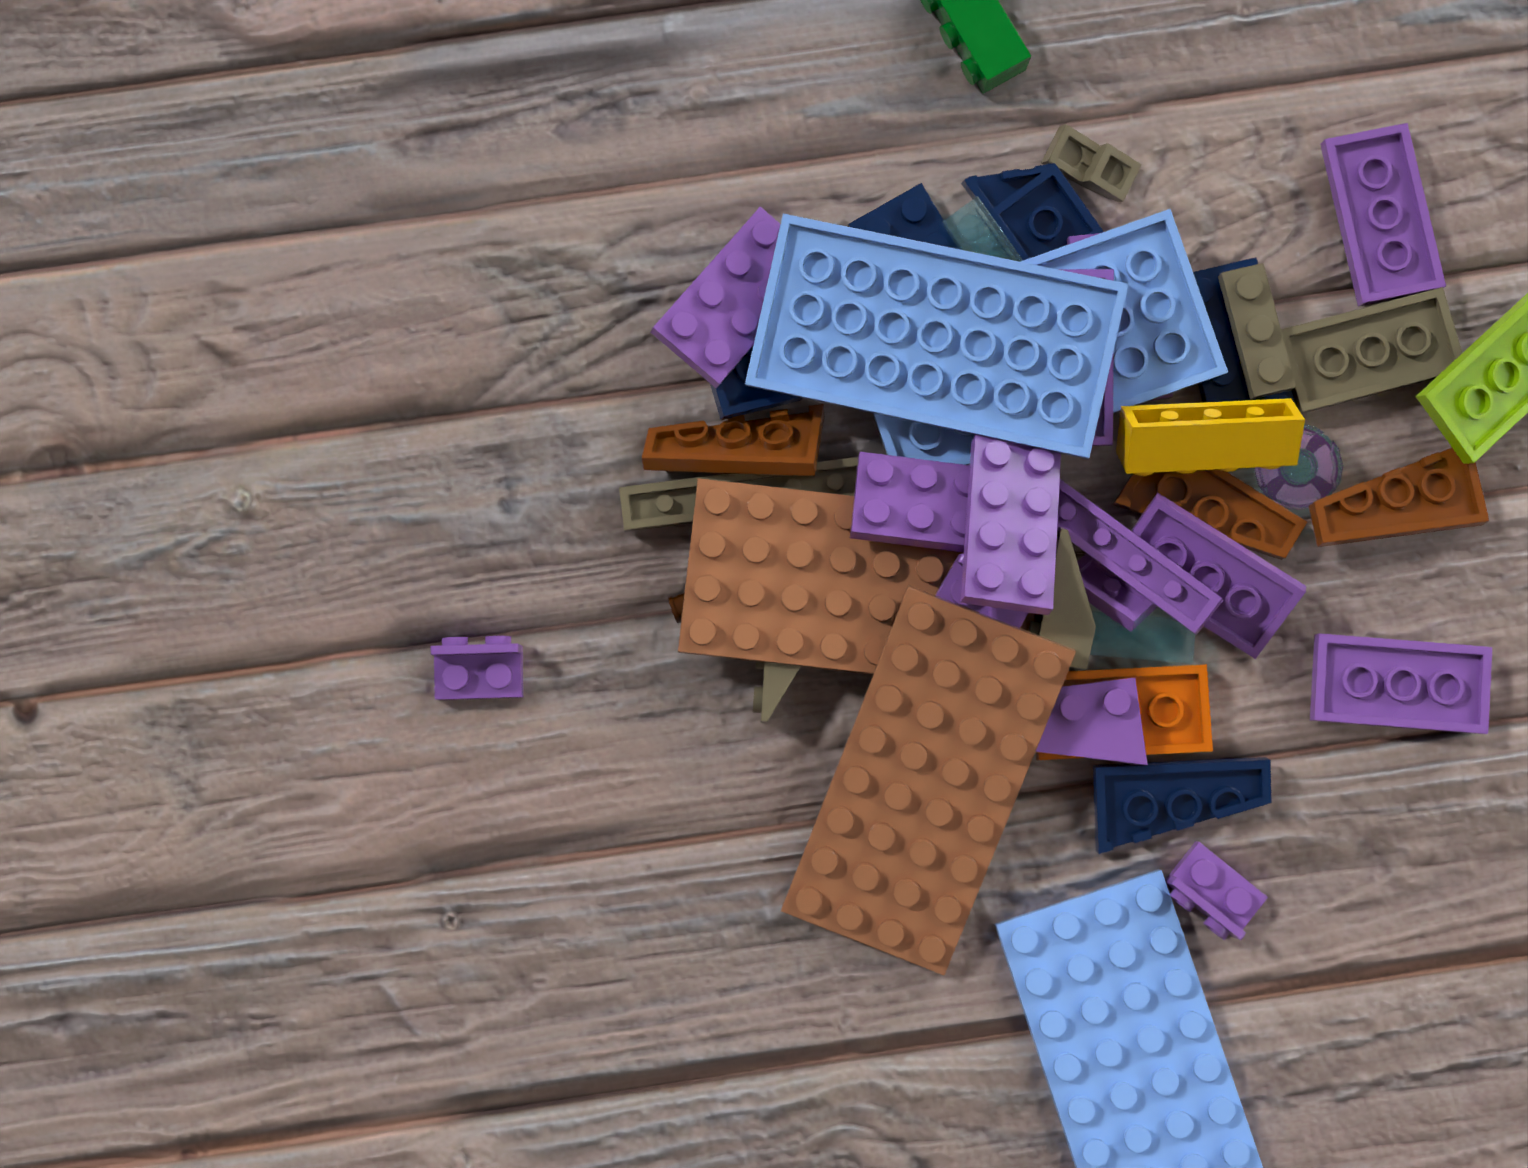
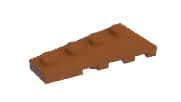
(758, 446)
(1409, 500)
(1221, 503)

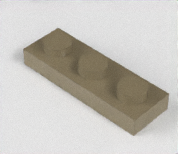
(1256, 331)

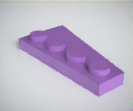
(1097, 723)

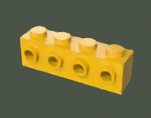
(1209, 436)

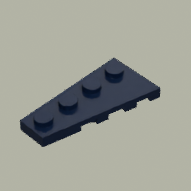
(1159, 797)

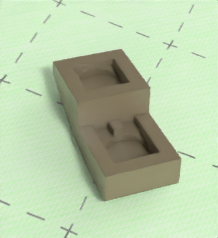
(1092, 165)

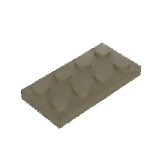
(1371, 350)

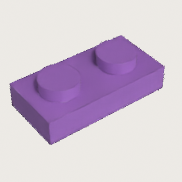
(1113, 595)

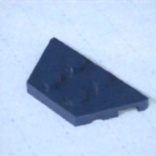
(1033, 208)

